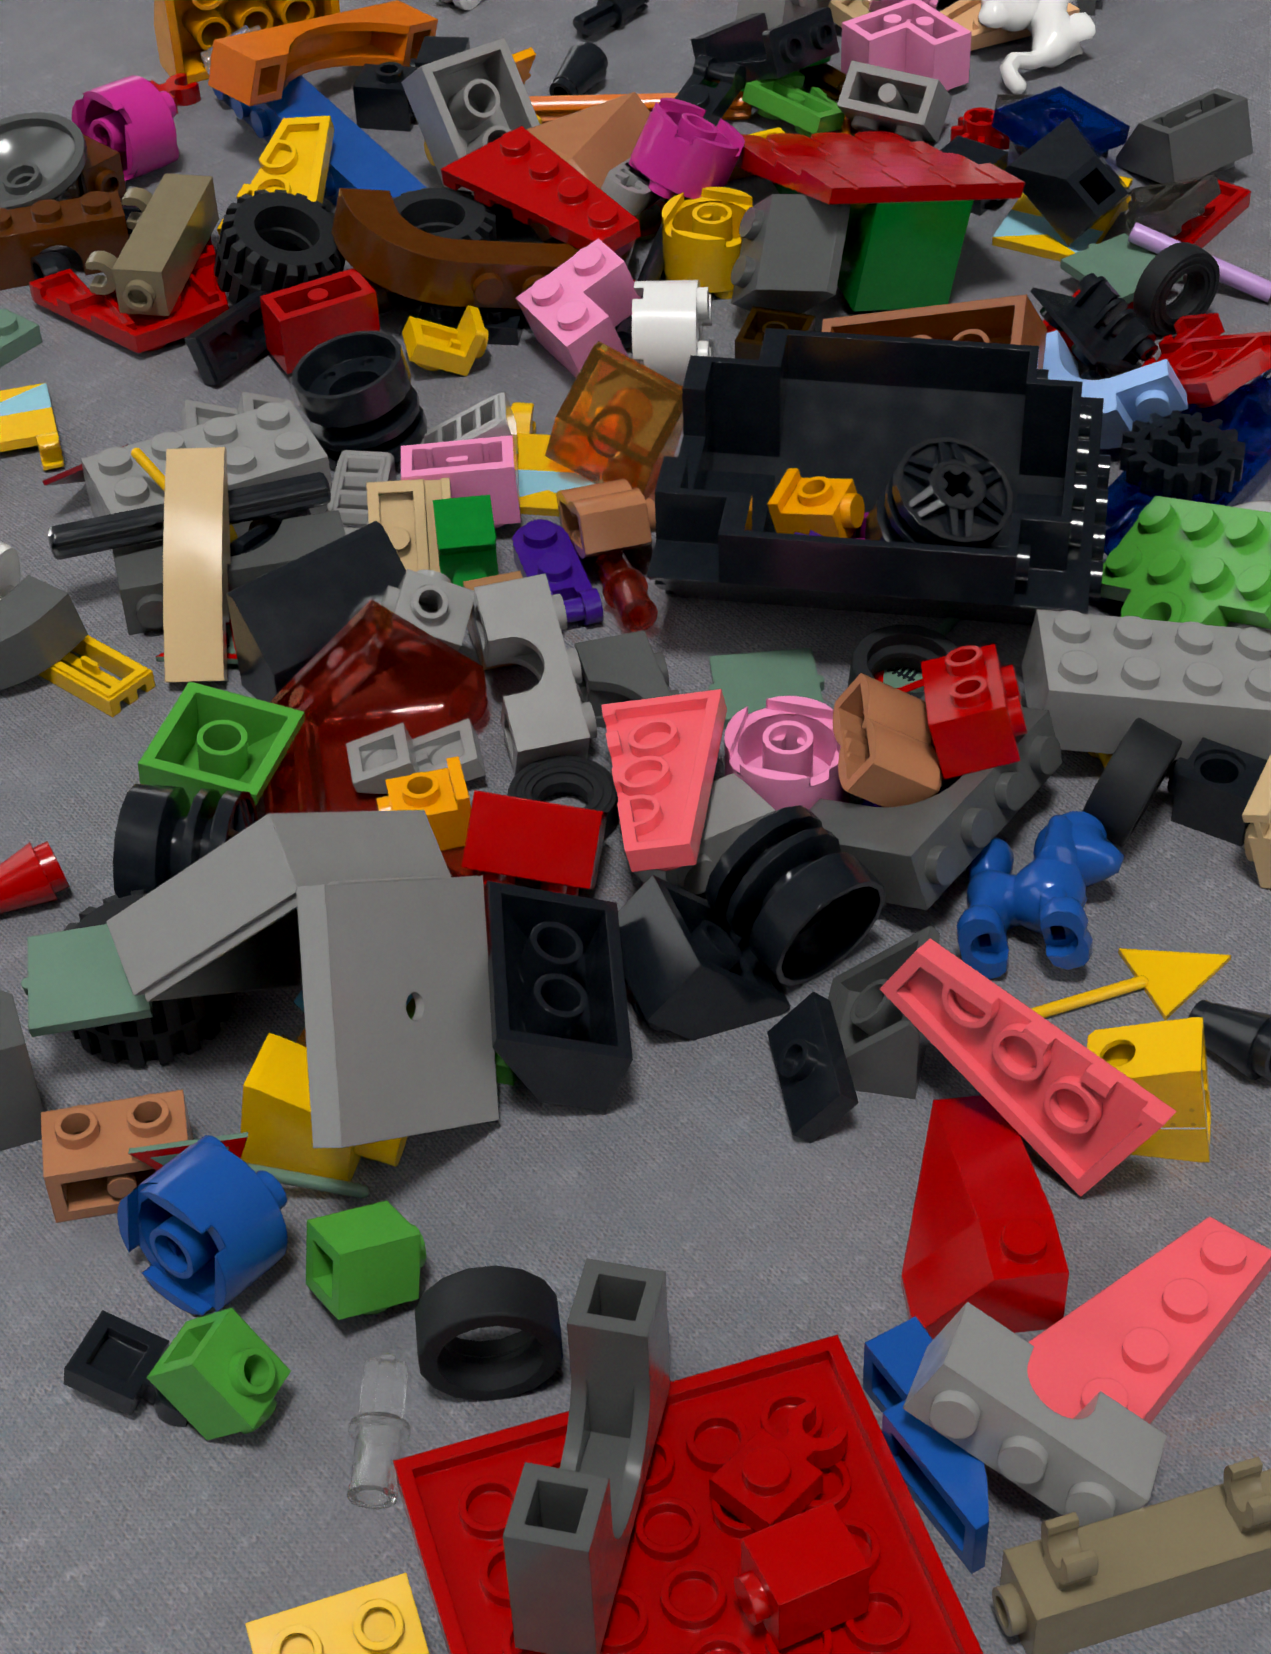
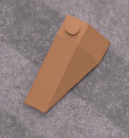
(594, 139)

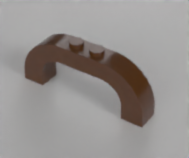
(438, 268)

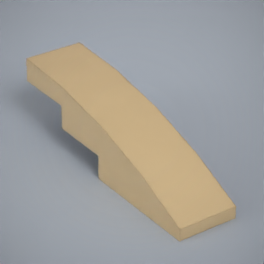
(195, 564)

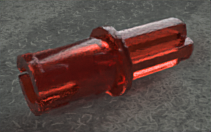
(626, 591)

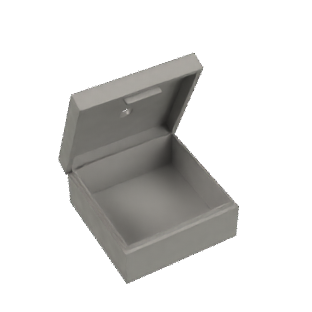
(362, 921)

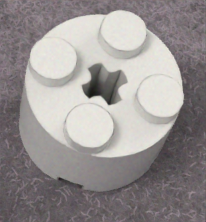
(670, 325)

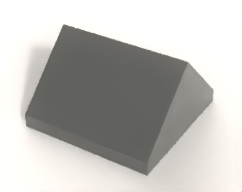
(877, 1038)

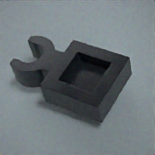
(115, 1366)

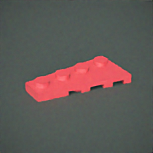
(664, 773)
(1039, 1079)
(1149, 1325)

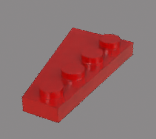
(543, 190)

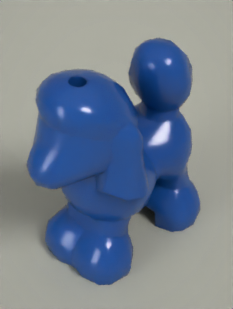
(1041, 897)

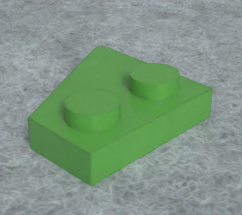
(790, 102)

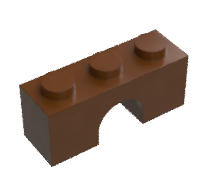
(80, 223)

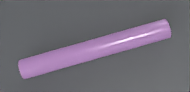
(1229, 273)

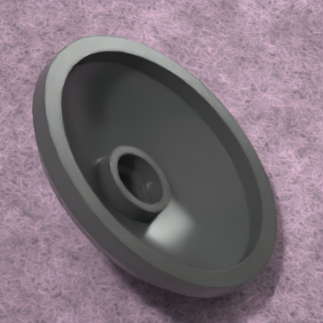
(38, 158)

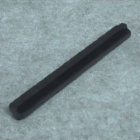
(147, 523)

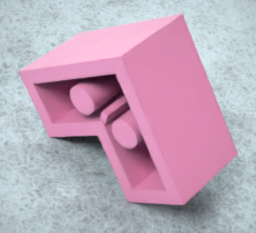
(909, 40)
(580, 305)

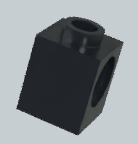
(1214, 789)

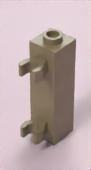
(162, 246)
(1139, 1565)

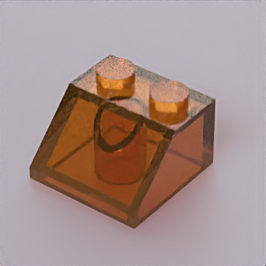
(617, 421)

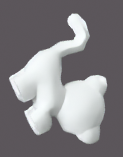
(1052, 31)

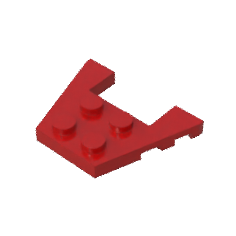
(197, 305)
(1212, 363)

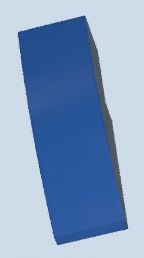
(938, 1473)

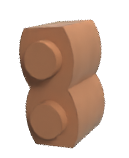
(606, 517)
(885, 744)

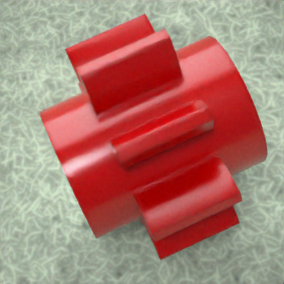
(977, 126)

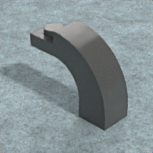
(35, 630)

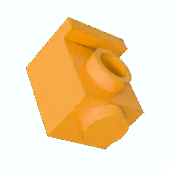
(817, 505)
(440, 794)

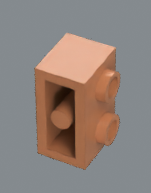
(89, 1147)

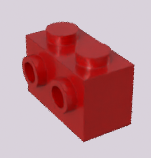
(316, 312)
(973, 710)
(534, 842)

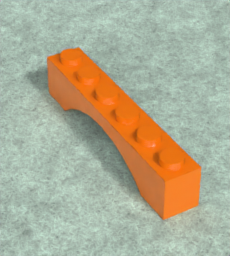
(262, 62)

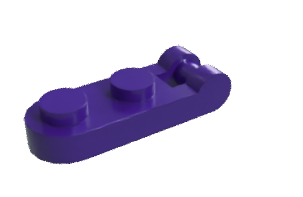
(547, 549)

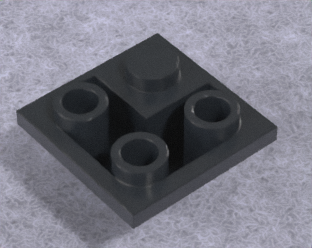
(1069, 181)

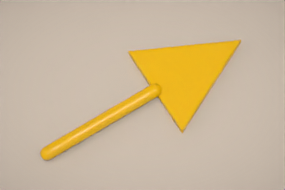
(1164, 975)

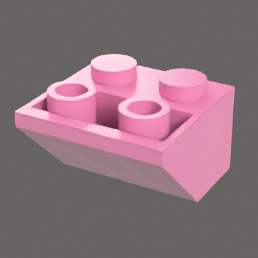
(474, 469)

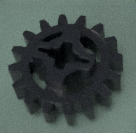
(1182, 456)

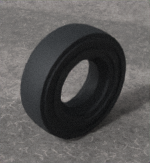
(1163, 273)
(569, 776)

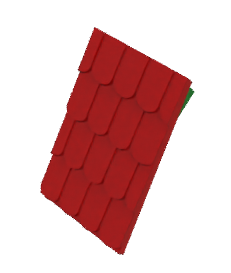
(904, 207)

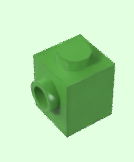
(363, 1260)
(220, 1375)

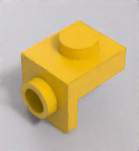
(444, 347)

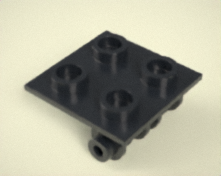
(1099, 325)

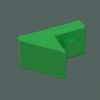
(466, 538)

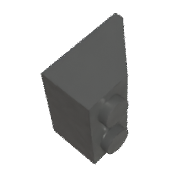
(789, 253)

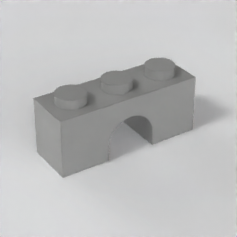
(523, 626)
(981, 1399)

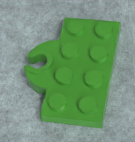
(1193, 564)

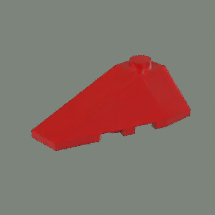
(981, 1226)

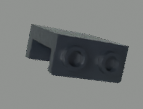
(771, 51)

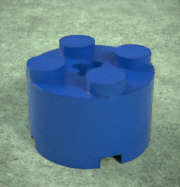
(205, 1226)

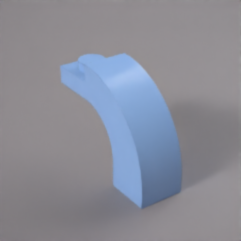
(1125, 396)

